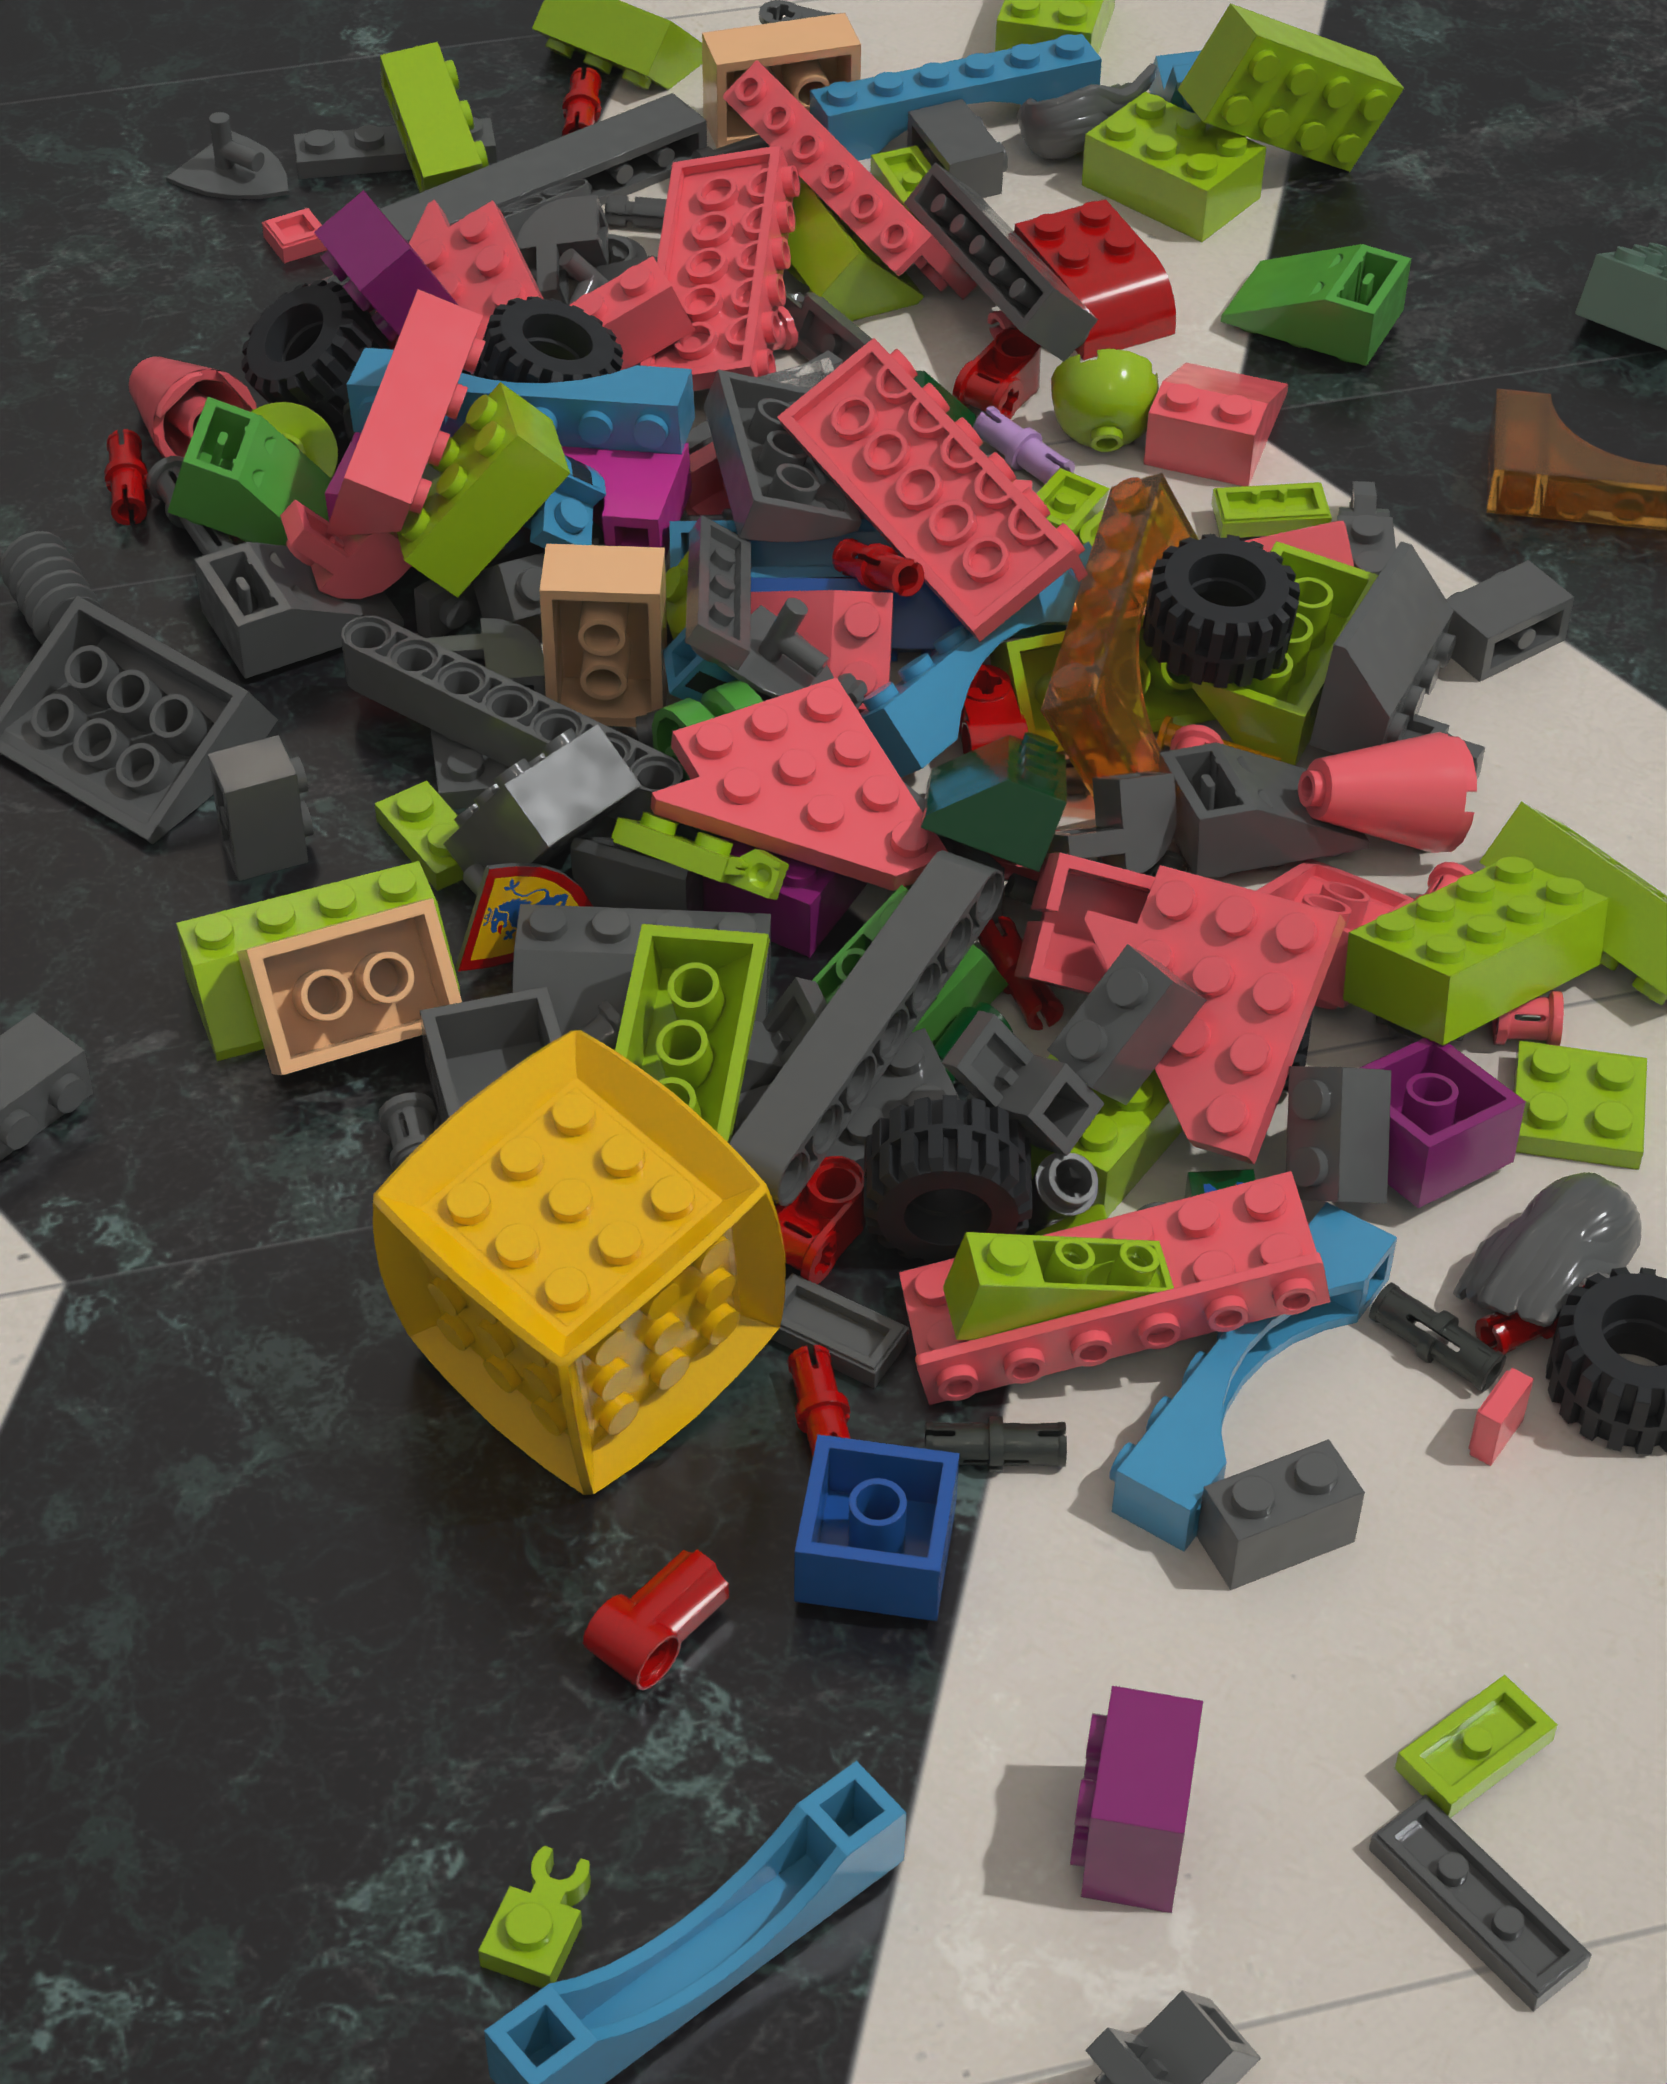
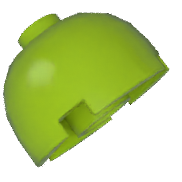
(1104, 399)

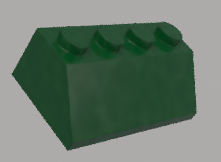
(1000, 798)

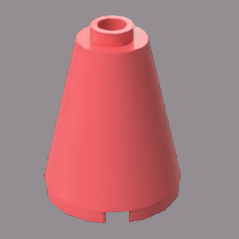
(173, 396)
(1396, 791)

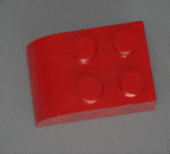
(1107, 272)

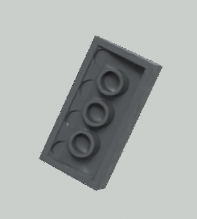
(767, 475)

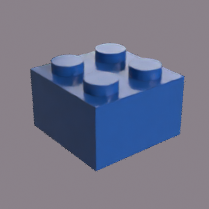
(876, 1527)

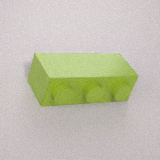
(430, 116)

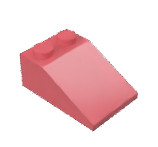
(1212, 423)
(846, 627)
(1343, 893)

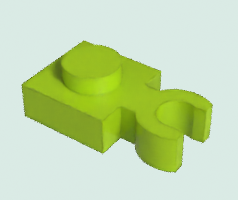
(537, 1928)

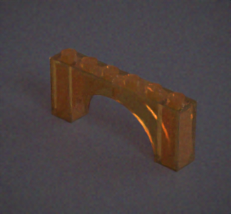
(1554, 474)
(1096, 682)

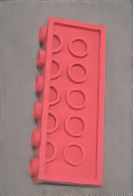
(843, 180)
(727, 260)
(932, 488)
(1230, 1260)

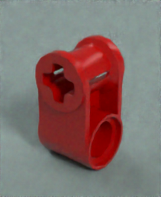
(1001, 374)
(990, 710)
(823, 1218)

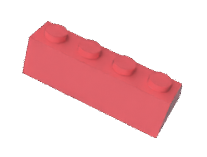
(639, 311)
(407, 418)

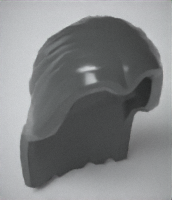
(1059, 125)
(1559, 1240)

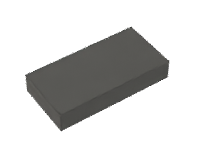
(858, 1338)

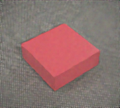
(293, 235)
(1500, 1416)

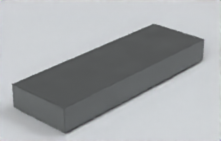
(1480, 1902)

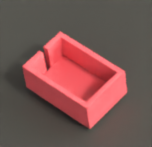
(1060, 946)

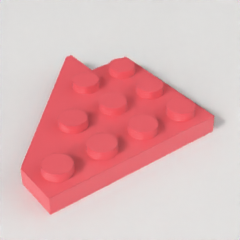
(473, 260)
(802, 784)
(1261, 975)

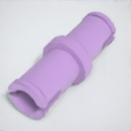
(1020, 446)

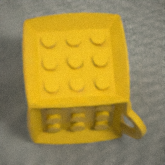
(582, 1259)

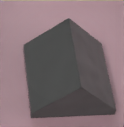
(630, 879)

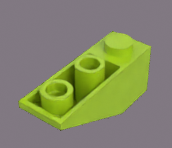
(1031, 1279)

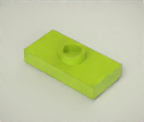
(1269, 509)

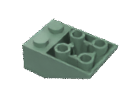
(1629, 292)

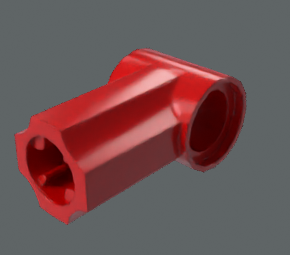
(645, 1632)

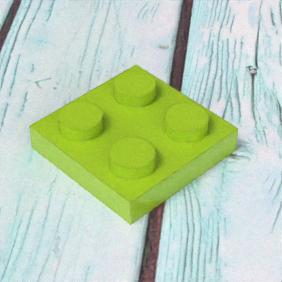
(1581, 1104)

